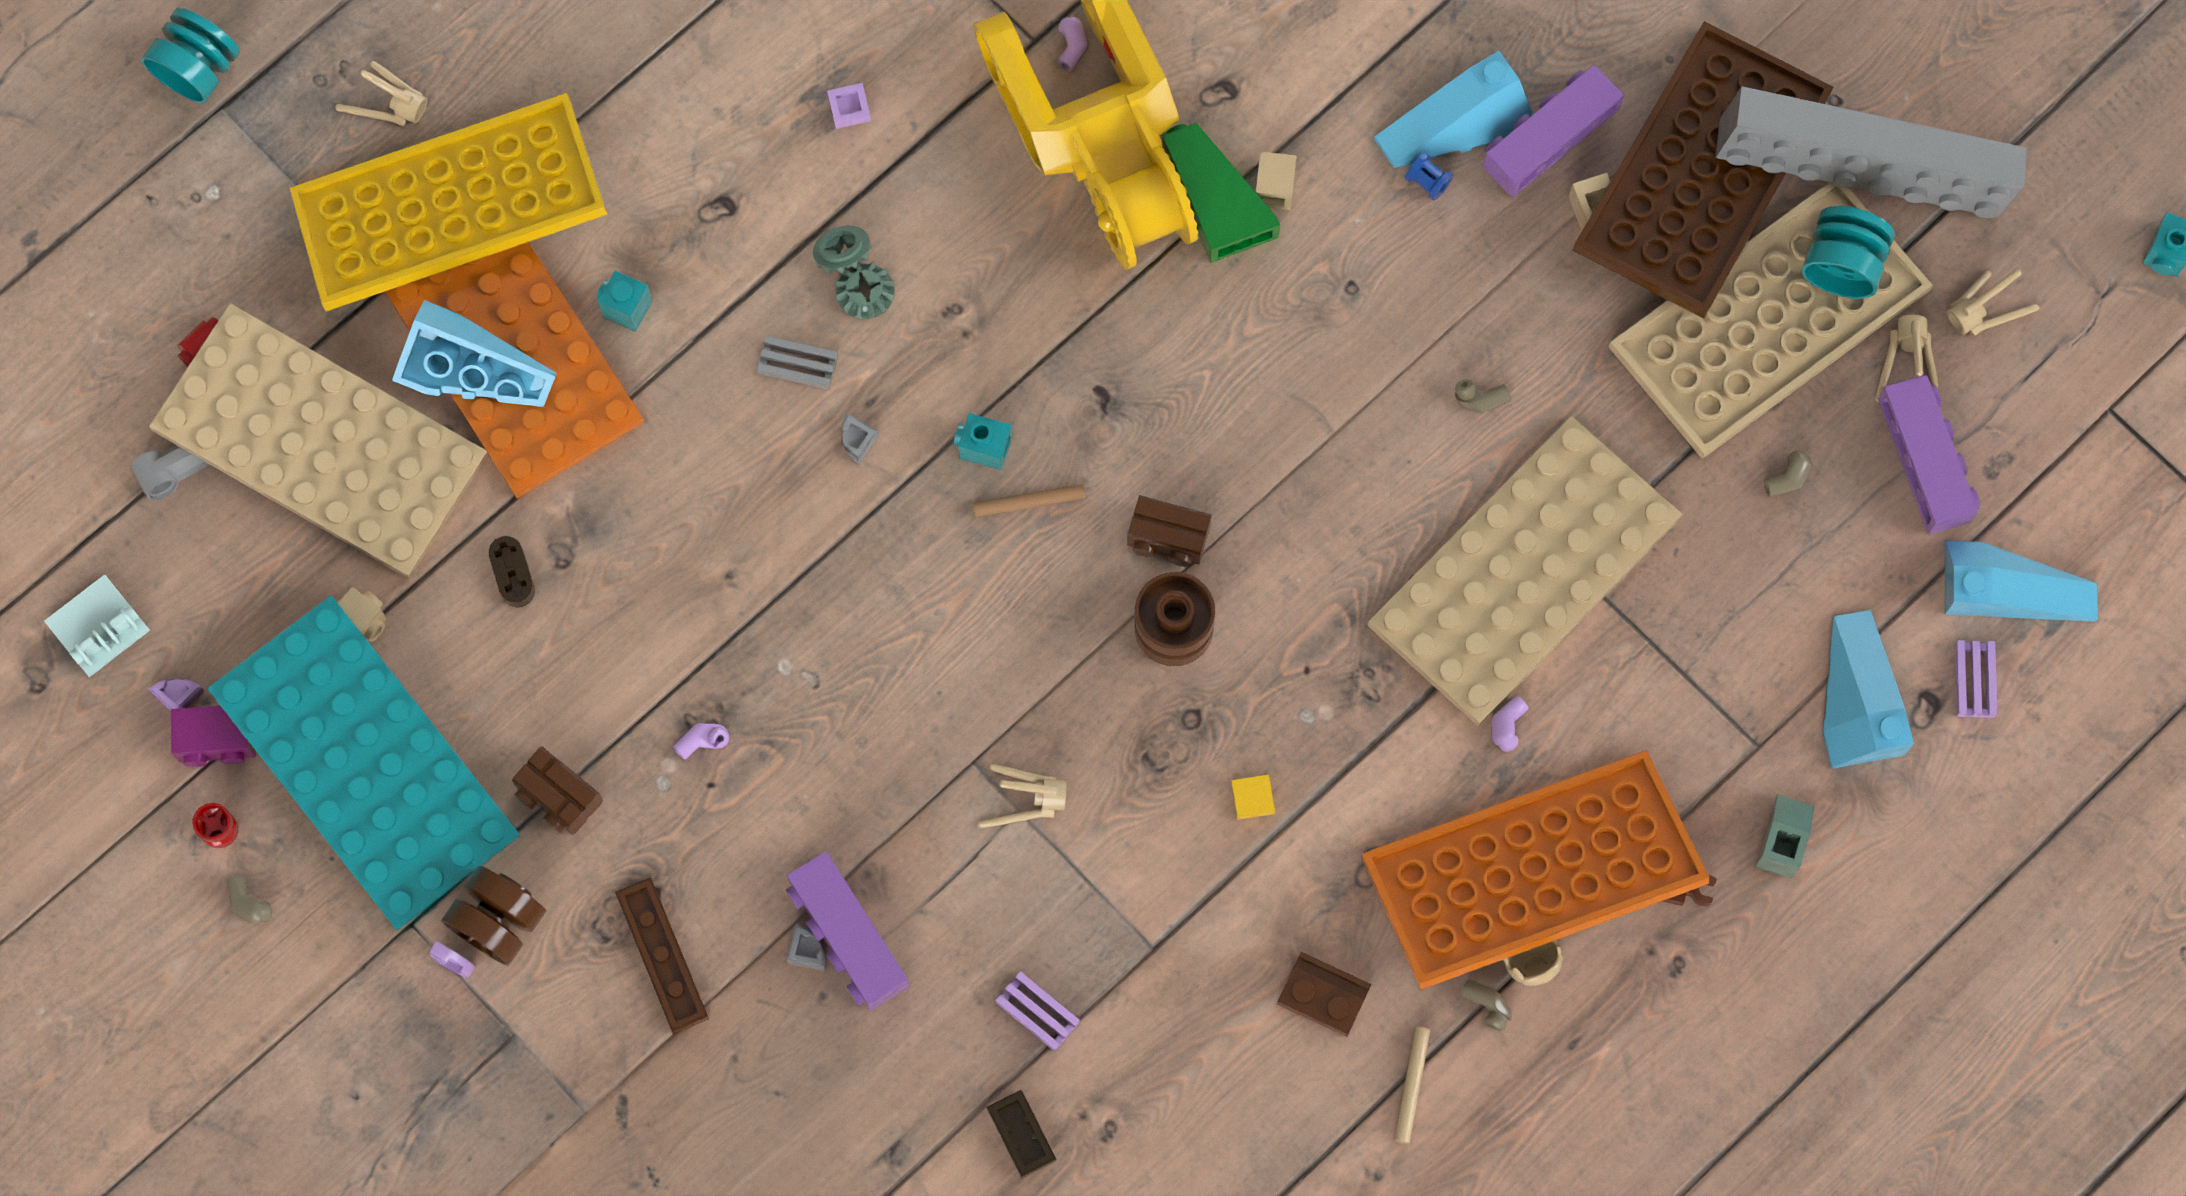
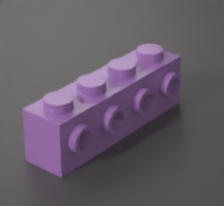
(1552, 130)
(1929, 454)
(848, 932)

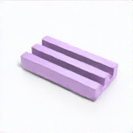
(1975, 648)
(1012, 990)

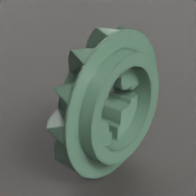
(832, 242)
(880, 296)

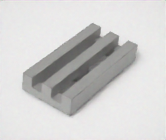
(799, 349)

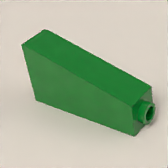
(1223, 203)

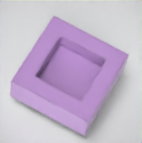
(849, 105)

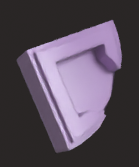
(176, 692)
(451, 960)

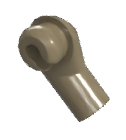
(1478, 400)
(1794, 476)
(244, 905)
(1492, 1000)

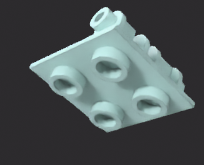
(97, 625)

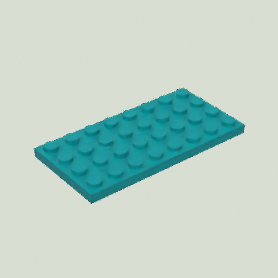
(364, 762)

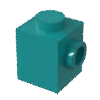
(2168, 246)
(624, 300)
(983, 441)

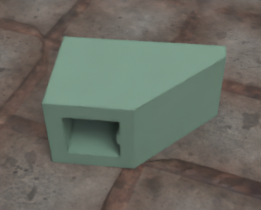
(1786, 837)

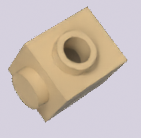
(364, 612)

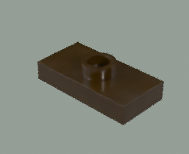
(1021, 1134)

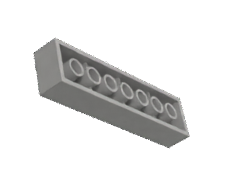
(1870, 153)

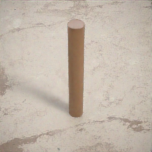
(1029, 500)

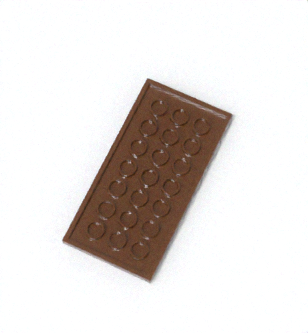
(1674, 209)

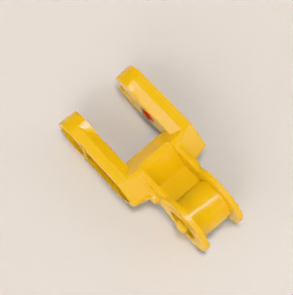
(1104, 136)

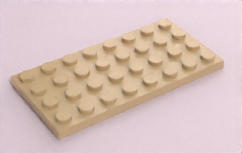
(1762, 331)
(319, 440)
(1524, 570)

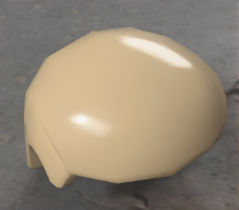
(1536, 965)

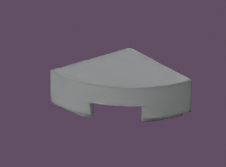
(857, 438)
(806, 950)

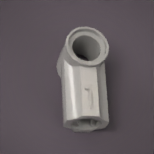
(161, 471)

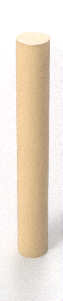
(1412, 1085)

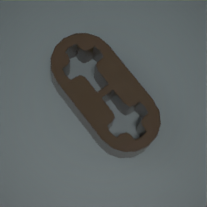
(519, 569)

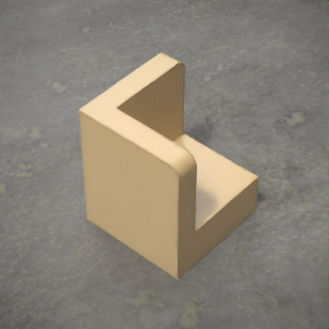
(1276, 179)
(1586, 195)

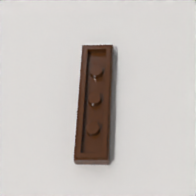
(662, 955)

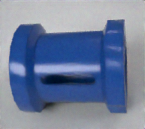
(1429, 176)

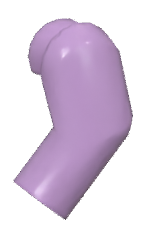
(1076, 40)
(1504, 724)
(701, 735)

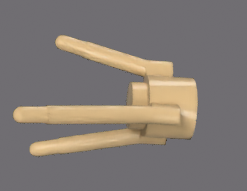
(406, 101)
(1967, 314)
(1913, 337)
(1047, 793)

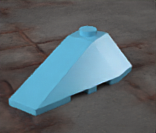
(1460, 115)
(462, 358)
(2004, 584)
(1863, 702)

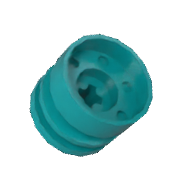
(190, 56)
(1848, 252)

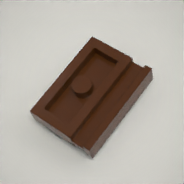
(1324, 994)

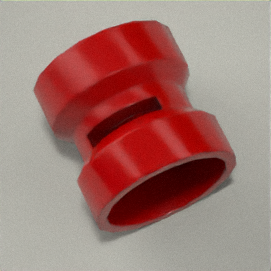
(209, 820)

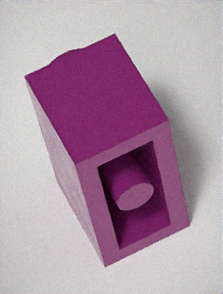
(207, 735)

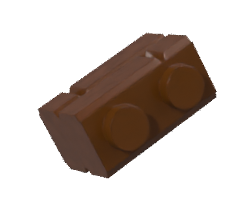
(1168, 531)
(556, 791)

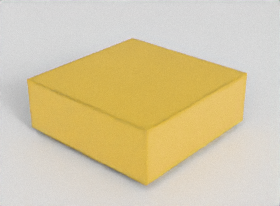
(1253, 797)

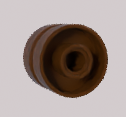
(1174, 619)
(500, 906)

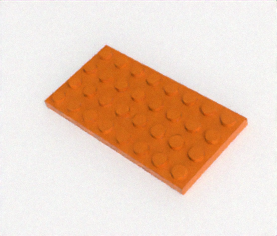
(524, 307)
(1534, 869)

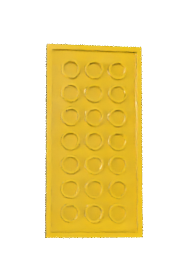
(447, 201)

